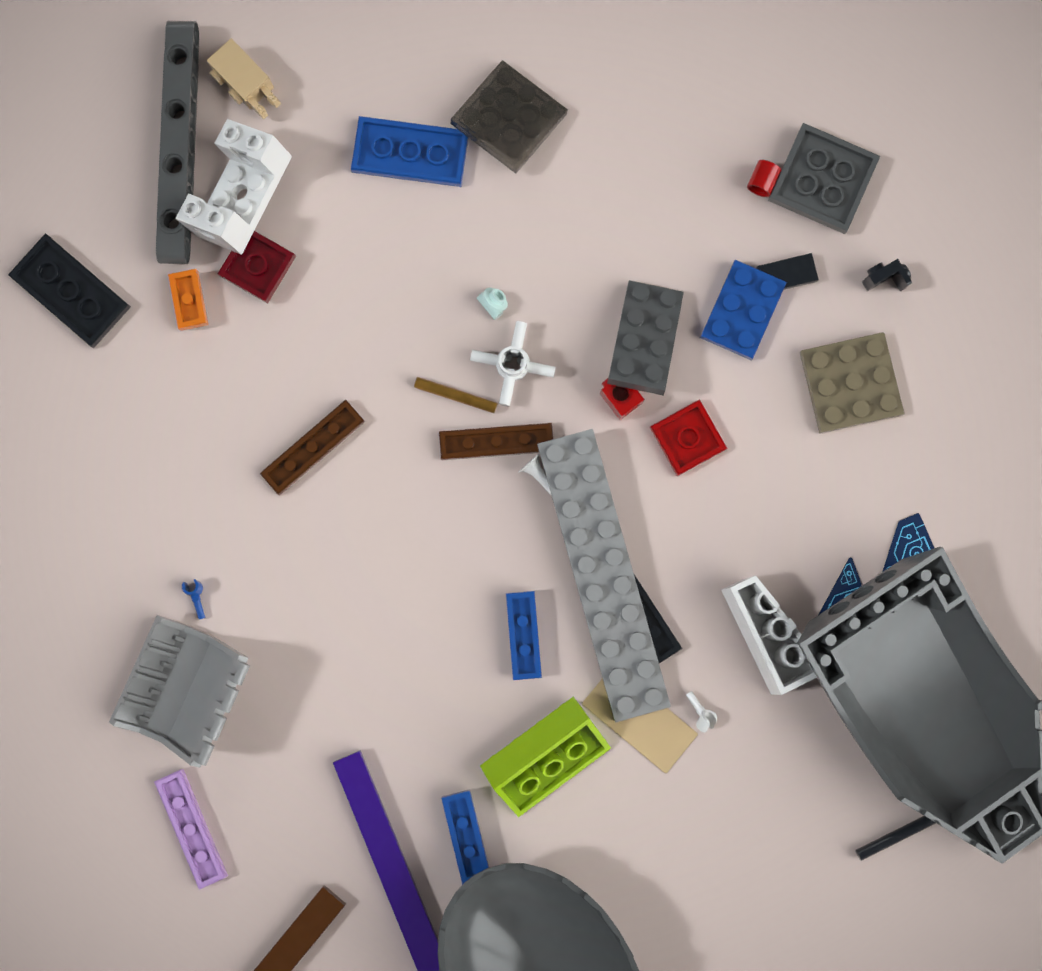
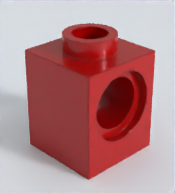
(621, 408)

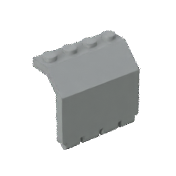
(181, 689)

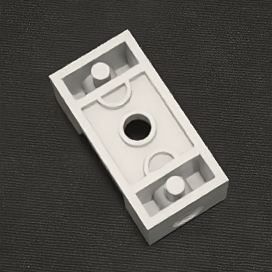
(254, 165)

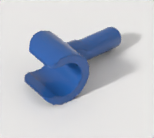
(195, 596)

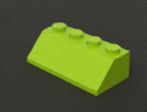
(545, 757)

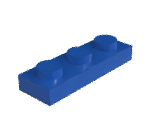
(523, 635)
(465, 834)

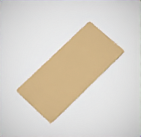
(656, 735)

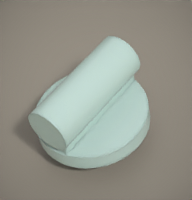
(493, 301)

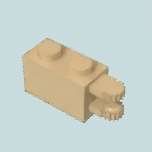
(242, 76)

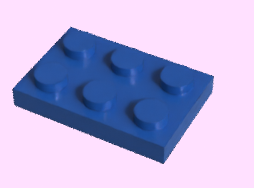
(743, 310)

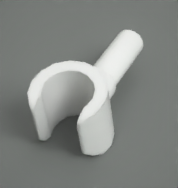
(707, 717)

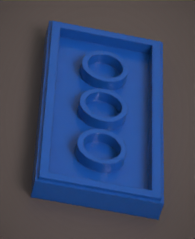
(409, 151)

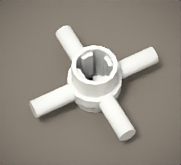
(523, 360)

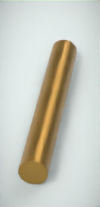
(455, 395)

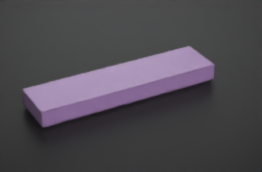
(191, 829)

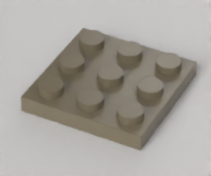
(851, 382)

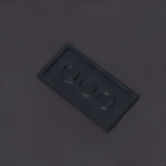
(69, 290)

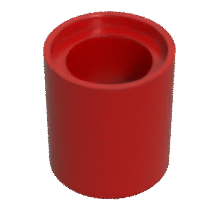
(764, 178)

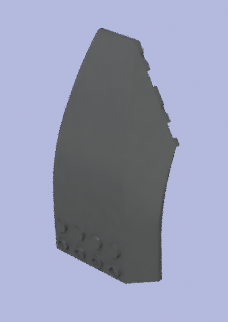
(934, 702)

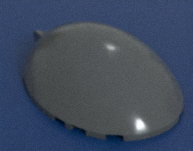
(528, 922)

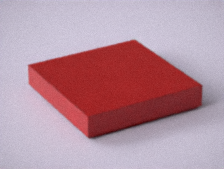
(688, 437)

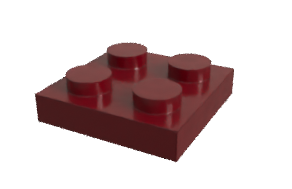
(258, 268)

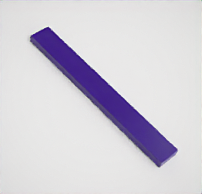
(389, 861)

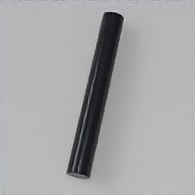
(893, 837)

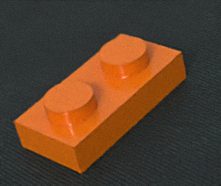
(188, 299)

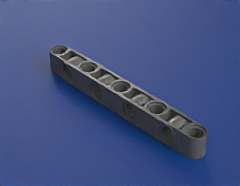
(177, 139)

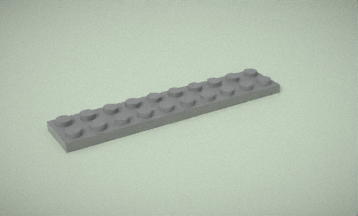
(603, 575)

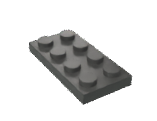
(645, 338)

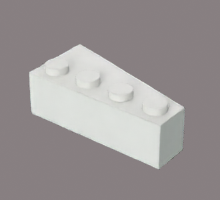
(769, 636)

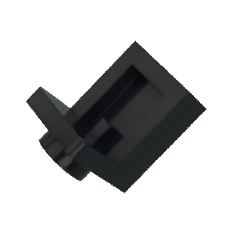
(881, 273)

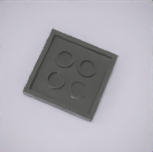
(824, 178)

